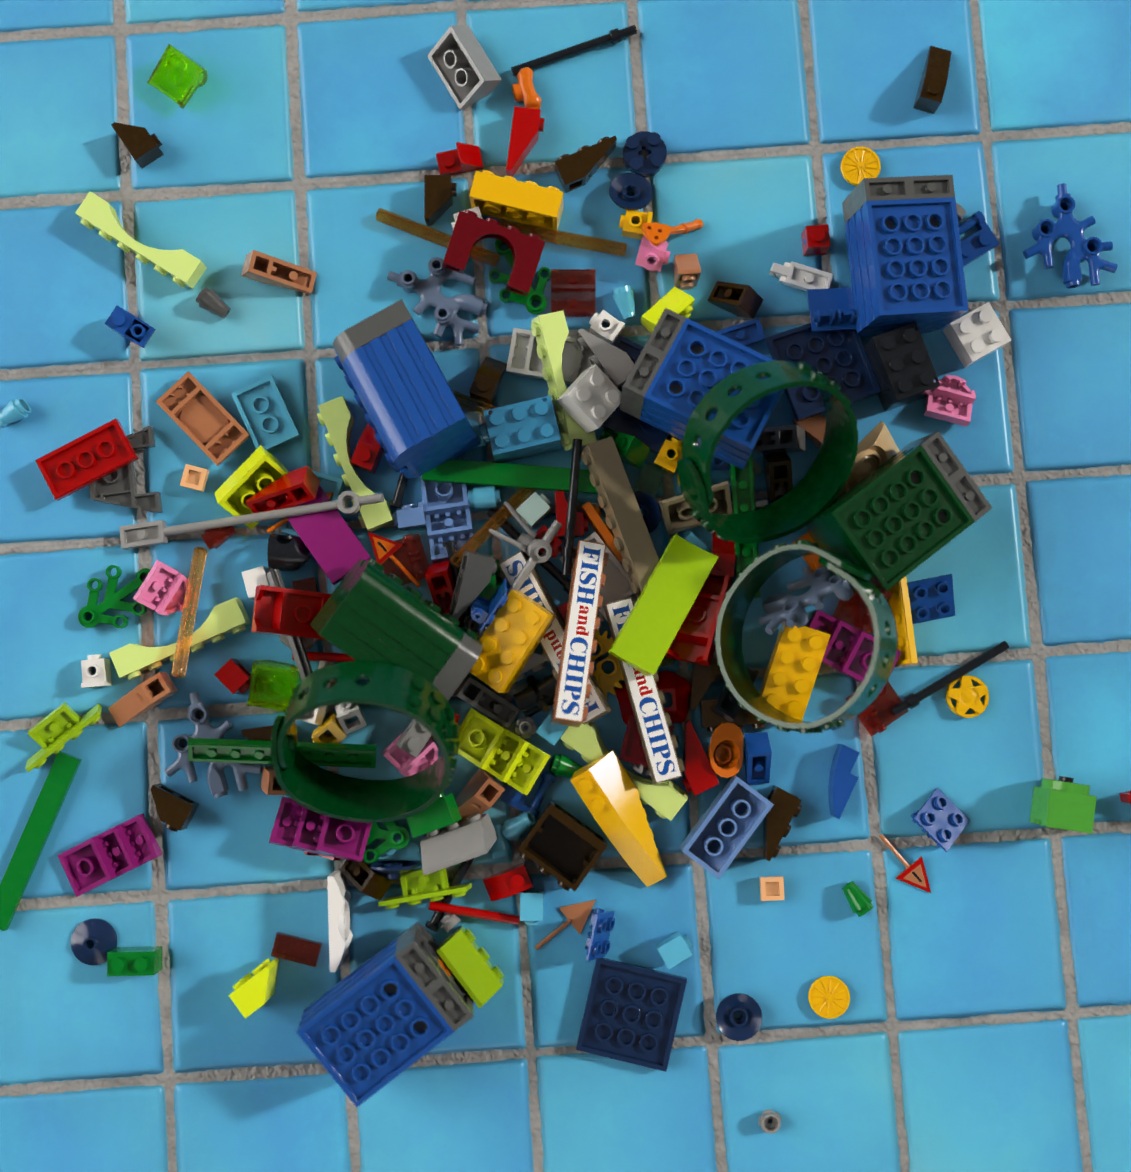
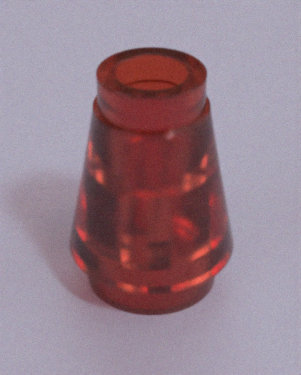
(216, 537)

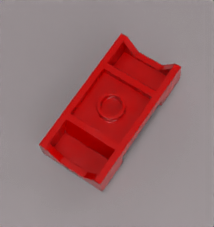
(286, 611)
(697, 633)

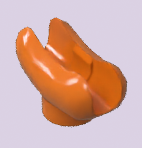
(525, 90)

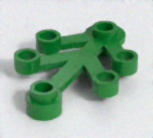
(532, 296)
(111, 600)
(389, 836)

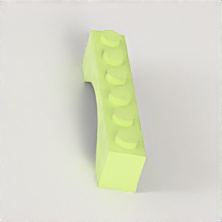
(177, 263)
(551, 335)
(339, 423)
(223, 619)
(664, 797)

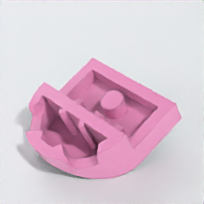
(951, 401)
(163, 589)
(407, 763)

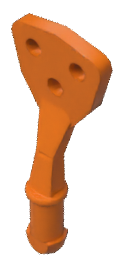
(659, 233)

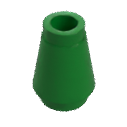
(563, 766)
(857, 899)

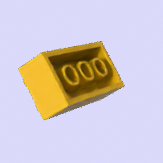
(516, 200)
(511, 641)
(793, 669)

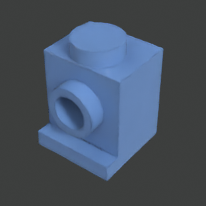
(410, 517)

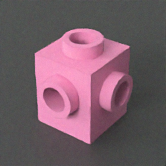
(652, 256)

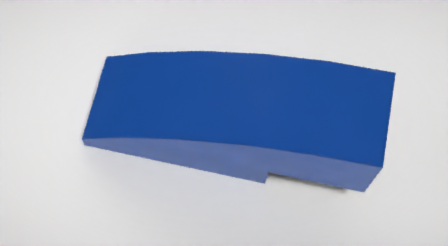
(840, 780)

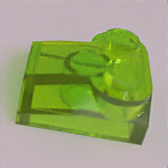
(178, 76)
(272, 684)

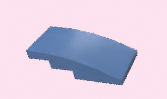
(446, 516)

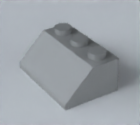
(463, 66)
(457, 843)

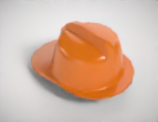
(726, 750)

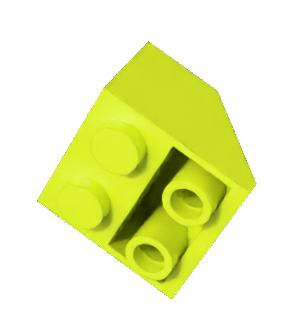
(674, 300)
(255, 990)

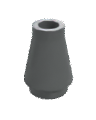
(212, 302)

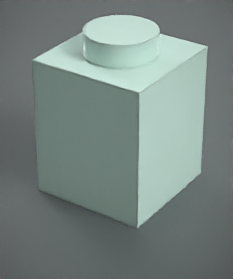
(534, 509)

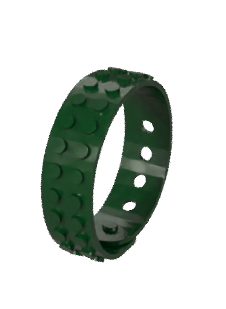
(812, 492)
(732, 618)
(353, 797)

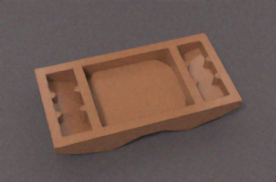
(203, 418)

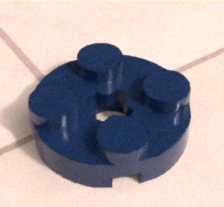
(644, 141)

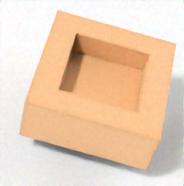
(194, 478)
(771, 888)

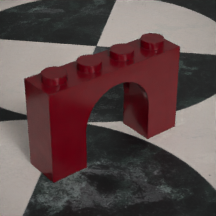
(524, 248)

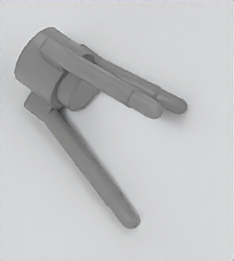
(523, 540)

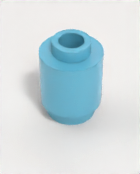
(484, 497)

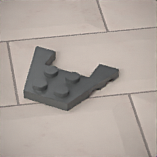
(120, 486)

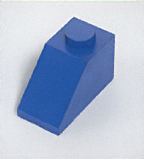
(757, 758)

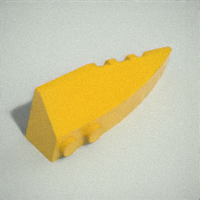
(620, 814)

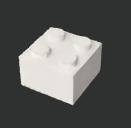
(976, 334)
(591, 399)

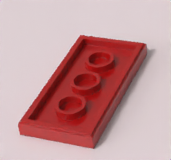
(86, 459)

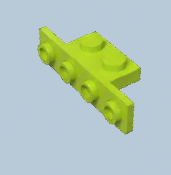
(57, 729)
(420, 886)

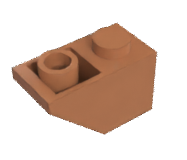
(686, 271)

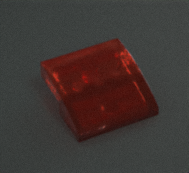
(573, 292)

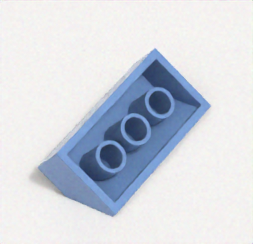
(726, 826)

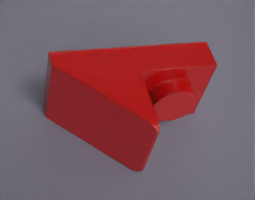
(461, 160)

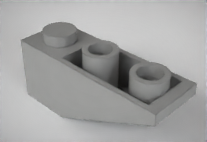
(610, 359)

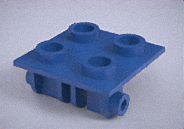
(831, 309)
(931, 598)
(483, 610)
(940, 820)
(598, 944)

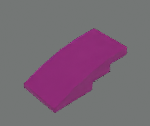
(329, 539)
(848, 648)
(318, 834)
(109, 854)

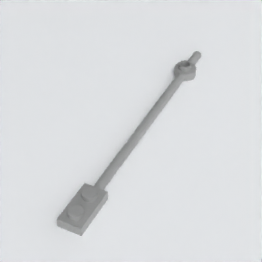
(156, 531)
(416, 735)

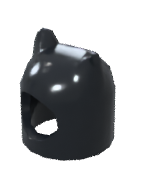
(286, 552)

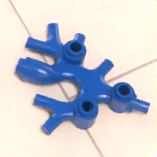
(1081, 249)

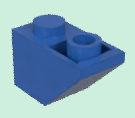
(130, 326)

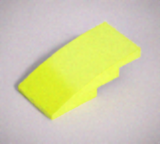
(500, 751)

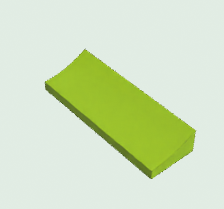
(663, 605)

